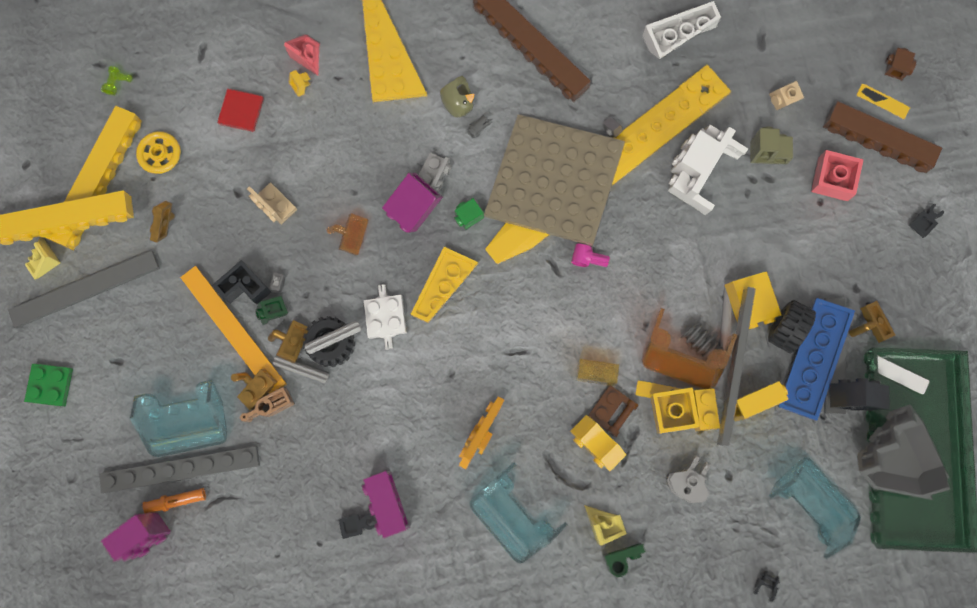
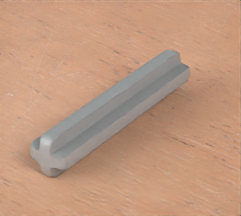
(332, 337)
(301, 369)

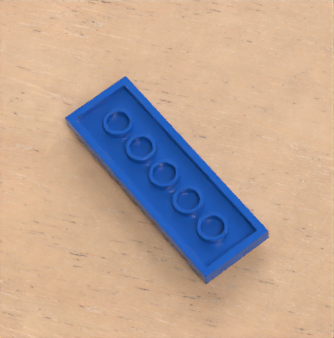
(817, 360)

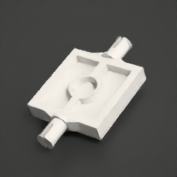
(385, 317)

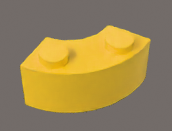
(597, 443)

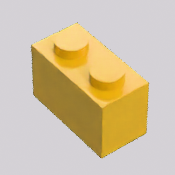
(706, 409)

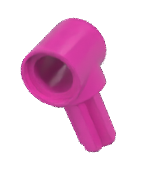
(584, 255)

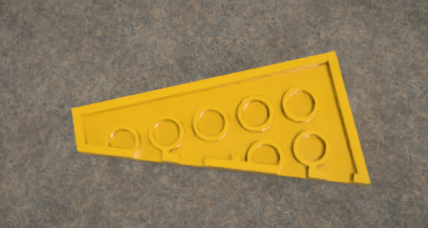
(389, 64)

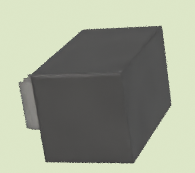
(612, 127)
(277, 282)

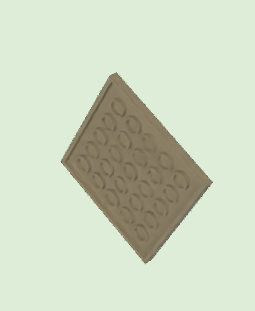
(555, 179)

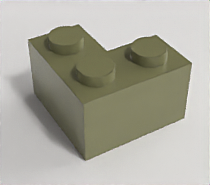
(771, 147)

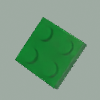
(48, 385)

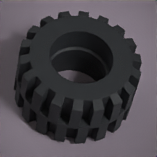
(792, 327)
(340, 353)

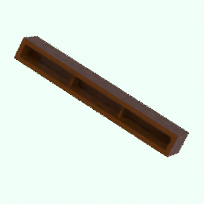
(534, 46)

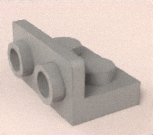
(434, 171)

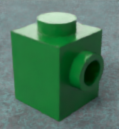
(468, 214)

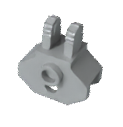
(691, 480)

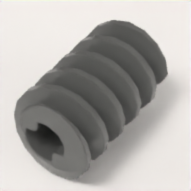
(700, 341)

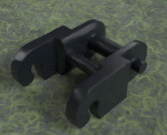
(774, 588)

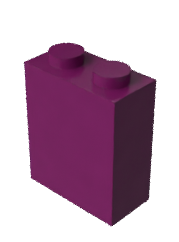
(411, 202)

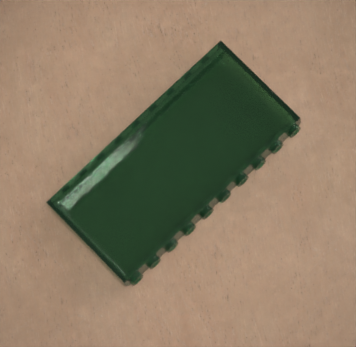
(951, 517)

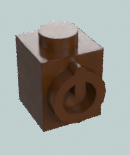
(900, 63)

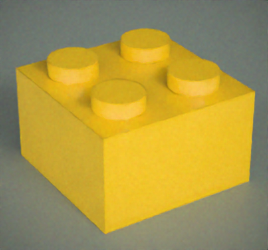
(674, 410)

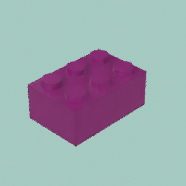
(385, 504)
(136, 536)

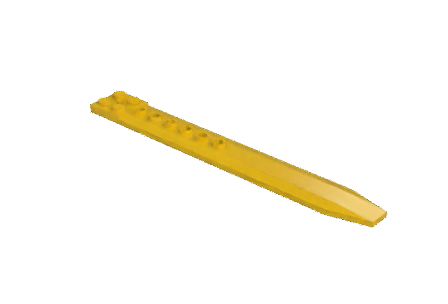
(641, 141)

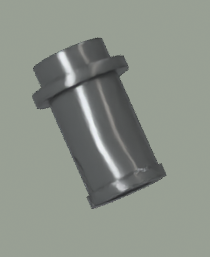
(478, 126)

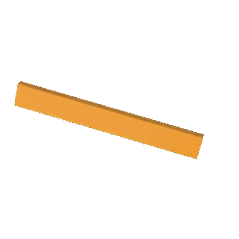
(230, 326)

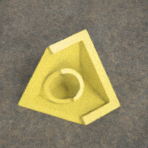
(42, 259)
(605, 525)

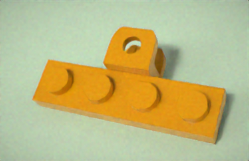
(480, 436)

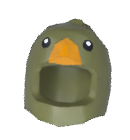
(457, 100)

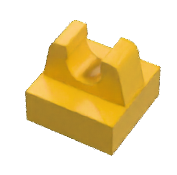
(299, 82)

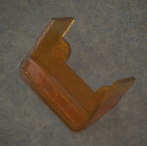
(683, 367)

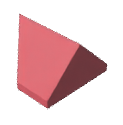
(305, 52)

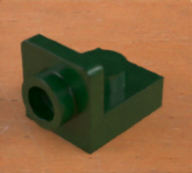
(271, 309)

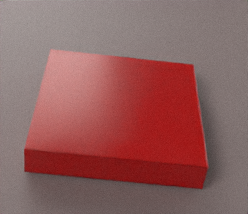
(240, 110)

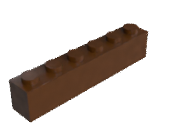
(882, 137)

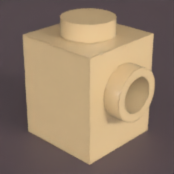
(786, 95)

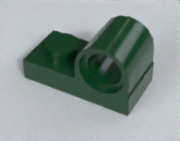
(632, 552)

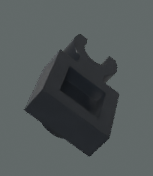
(925, 222)
(353, 526)

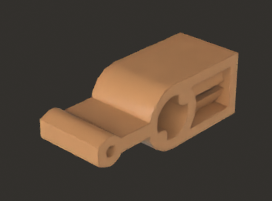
(277, 401)

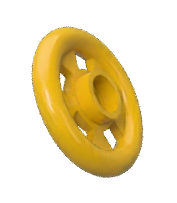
(150, 139)

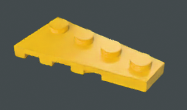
(444, 280)

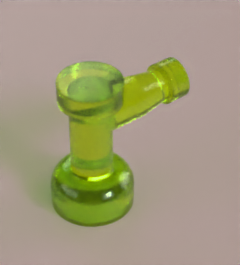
(114, 74)

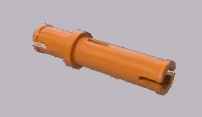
(165, 502)

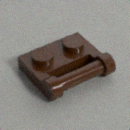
(606, 408)

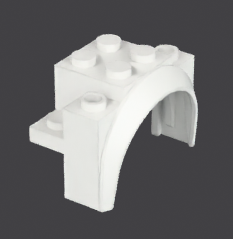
(697, 160)

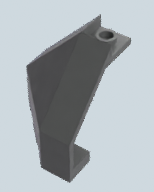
(903, 457)

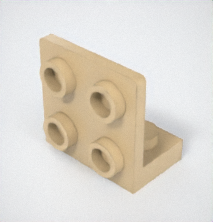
(273, 203)

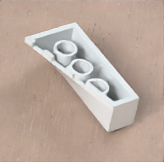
(673, 31)

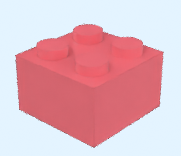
(837, 175)

